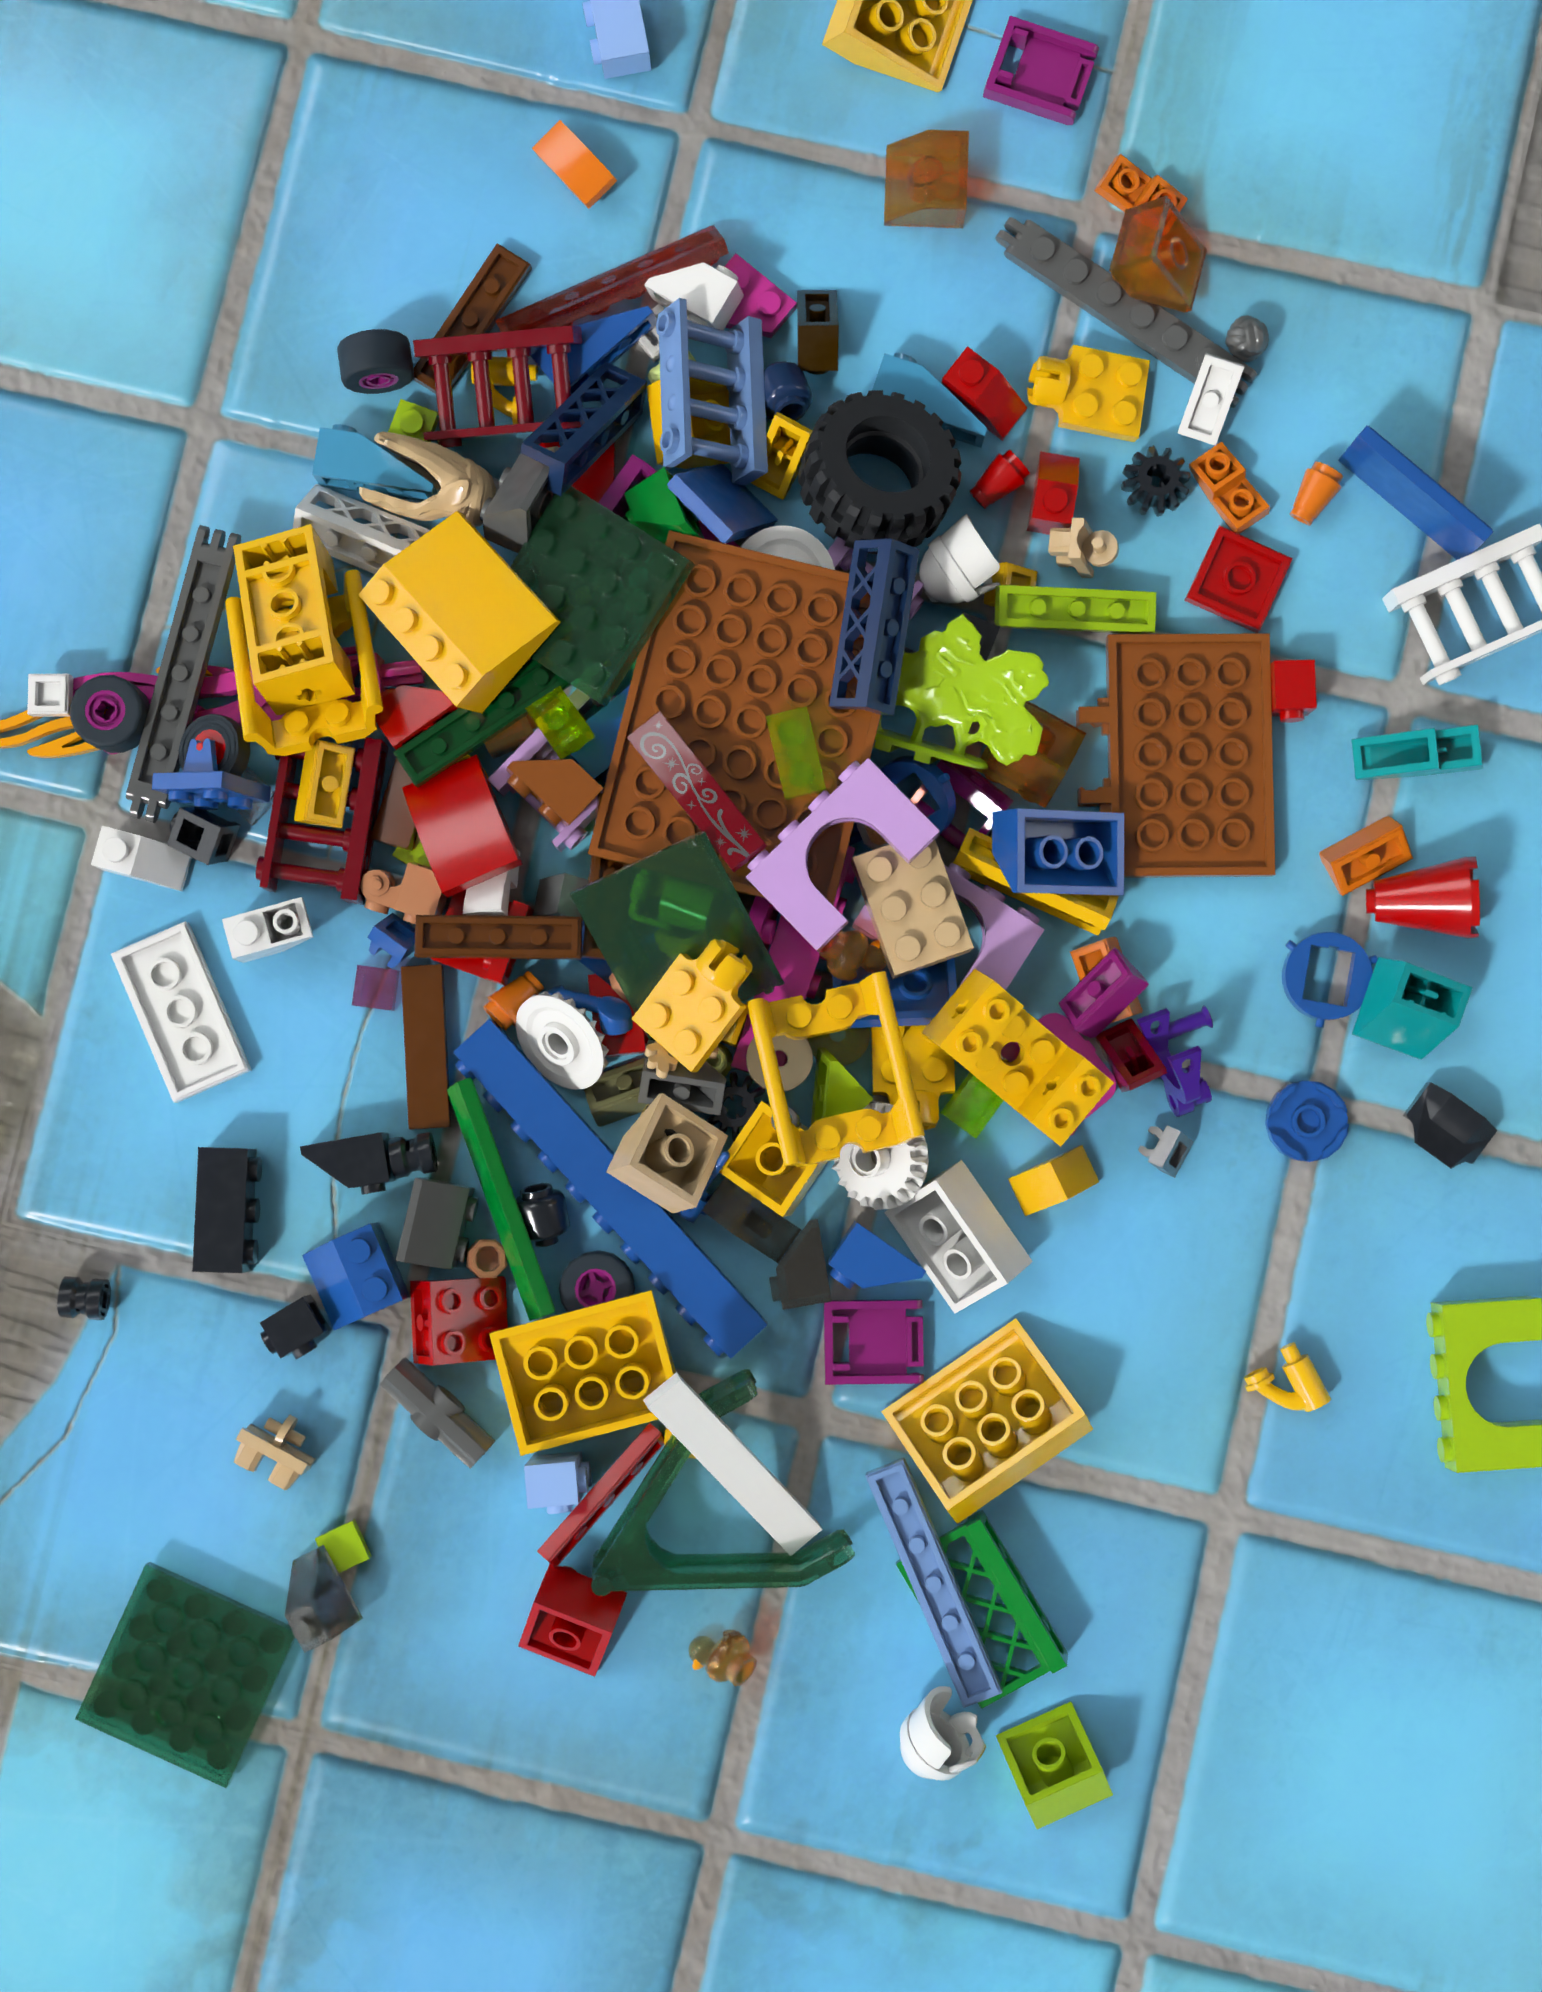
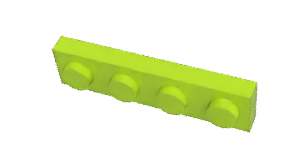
(1075, 609)

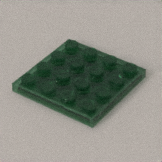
(602, 585)
(187, 1674)

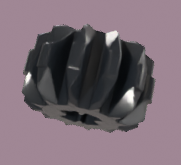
(1140, 480)
(747, 1102)

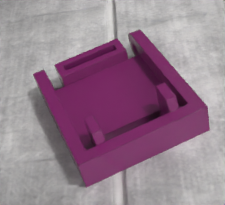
(1049, 74)
(880, 1342)

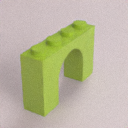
(1460, 1334)

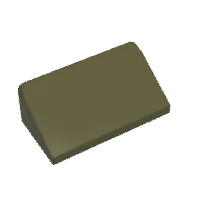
(616, 1094)

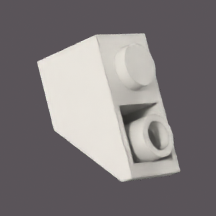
(267, 930)

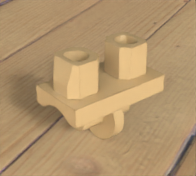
(1081, 547)
(290, 1460)

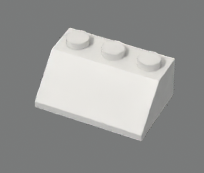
(959, 1237)

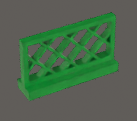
(1017, 1601)

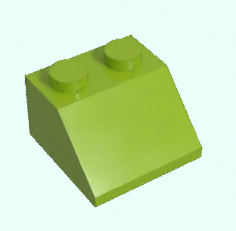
(1054, 1765)

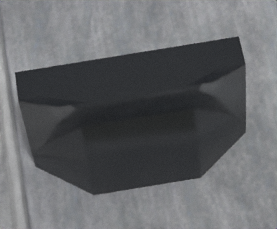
(1448, 1126)

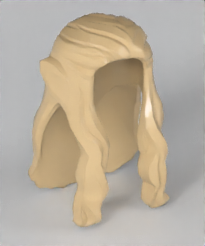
(461, 481)

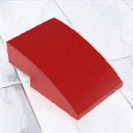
(461, 827)

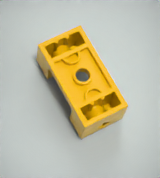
(292, 652)
(1047, 1079)

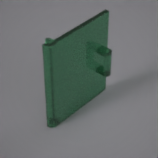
(668, 908)

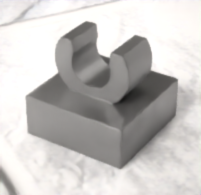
(1169, 1151)

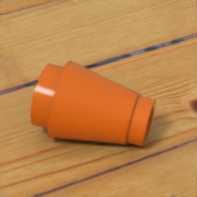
(1315, 492)
(506, 1001)

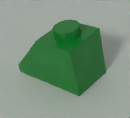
(658, 509)

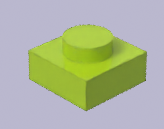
(413, 420)

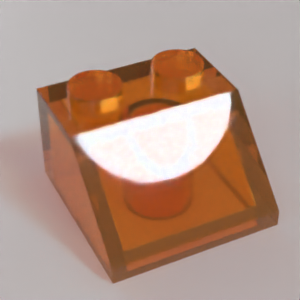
(927, 180)
(1158, 256)
(1038, 775)

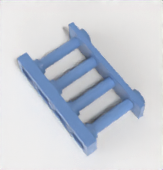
(742, 378)

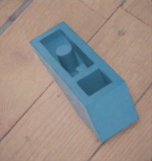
(905, 376)
(352, 460)

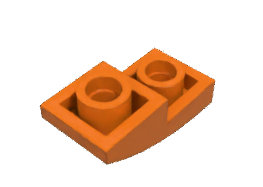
(574, 164)
(1129, 186)
(1227, 488)

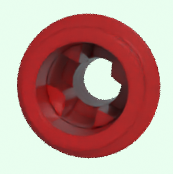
(999, 479)

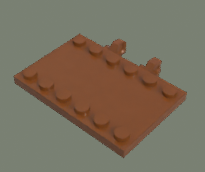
(1188, 753)

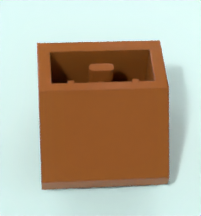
(557, 784)

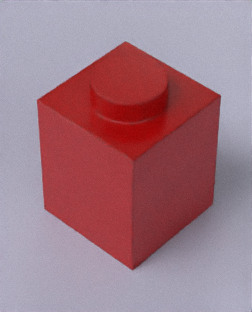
(1293, 689)

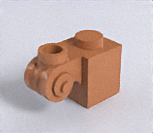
(414, 896)

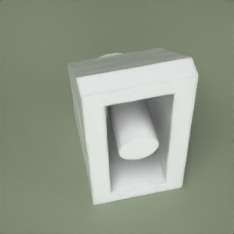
(709, 292)
(140, 858)

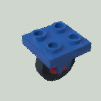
(212, 767)

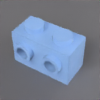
(620, 35)
(556, 1481)

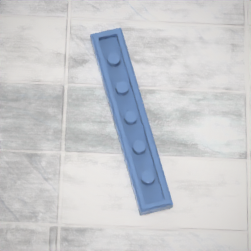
(934, 1582)

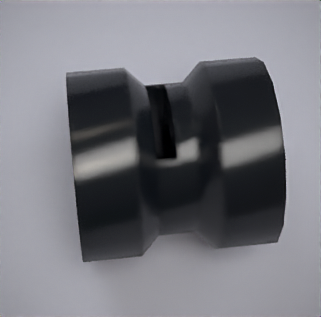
(413, 1155)
(85, 1298)

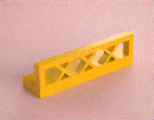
(1083, 911)

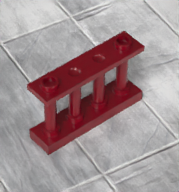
(479, 351)
(356, 840)

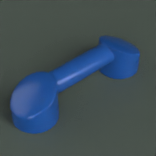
(613, 1013)

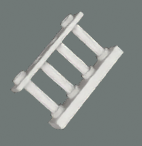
(1448, 581)

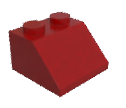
(571, 1620)

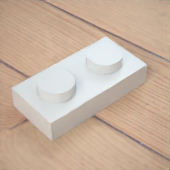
(1210, 399)

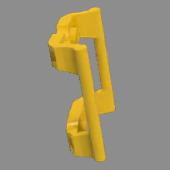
(305, 725)
(836, 1013)

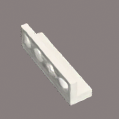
(350, 541)

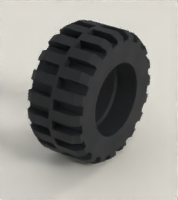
(891, 430)

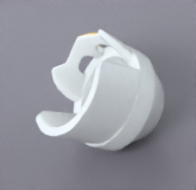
(958, 565)
(935, 1742)

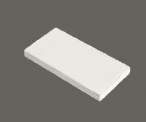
(181, 1012)

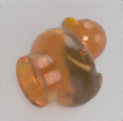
(849, 952)
(726, 1659)

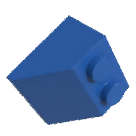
(869, 1261)
(356, 1275)

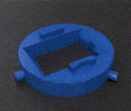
(935, 782)
(1295, 972)

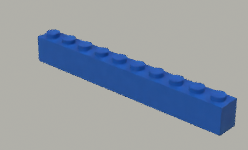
(583, 1158)

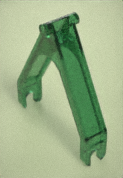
(637, 1563)

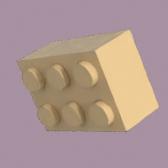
(911, 908)

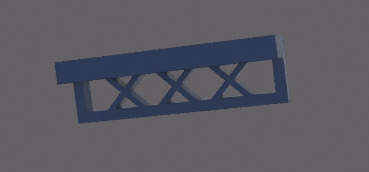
(598, 427)
(881, 625)

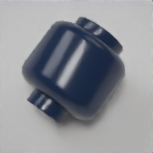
(786, 390)

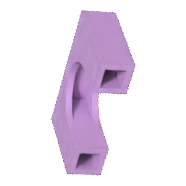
(862, 798)
(1006, 933)

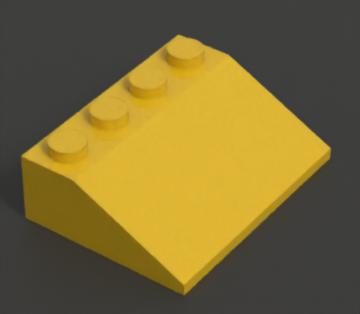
(899, 37)
(460, 612)
(582, 1371)
(987, 1420)

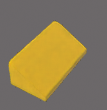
(324, 784)

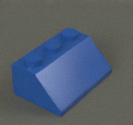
(1060, 851)

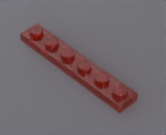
(619, 283)

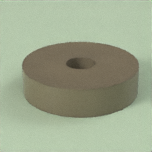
(796, 1068)

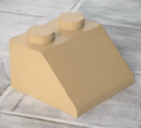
(670, 1167)

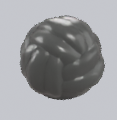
(1247, 338)

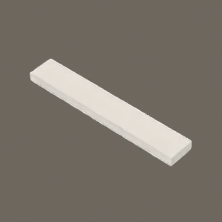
(732, 1463)

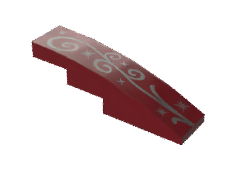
(697, 791)

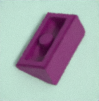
(1103, 994)

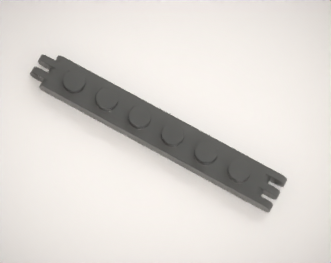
(1106, 300)
(182, 668)

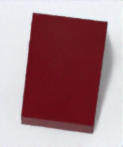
(1129, 1055)

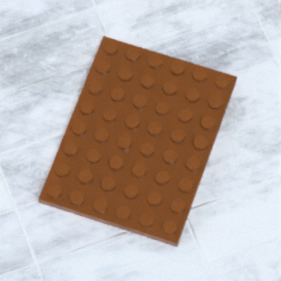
(733, 647)

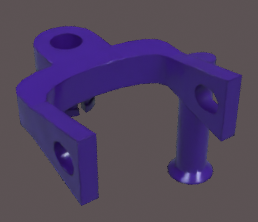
(1182, 1085)

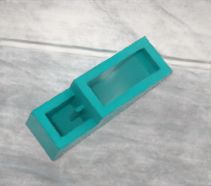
(1417, 753)

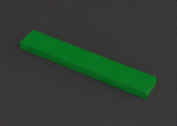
(500, 1199)

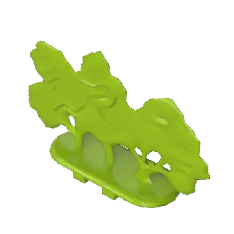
(956, 687)

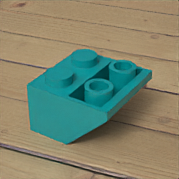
(1410, 1008)

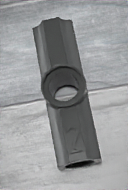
(437, 1412)

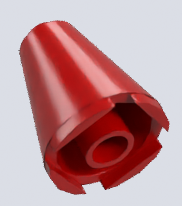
(1430, 899)

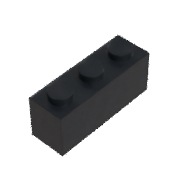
(226, 1210)

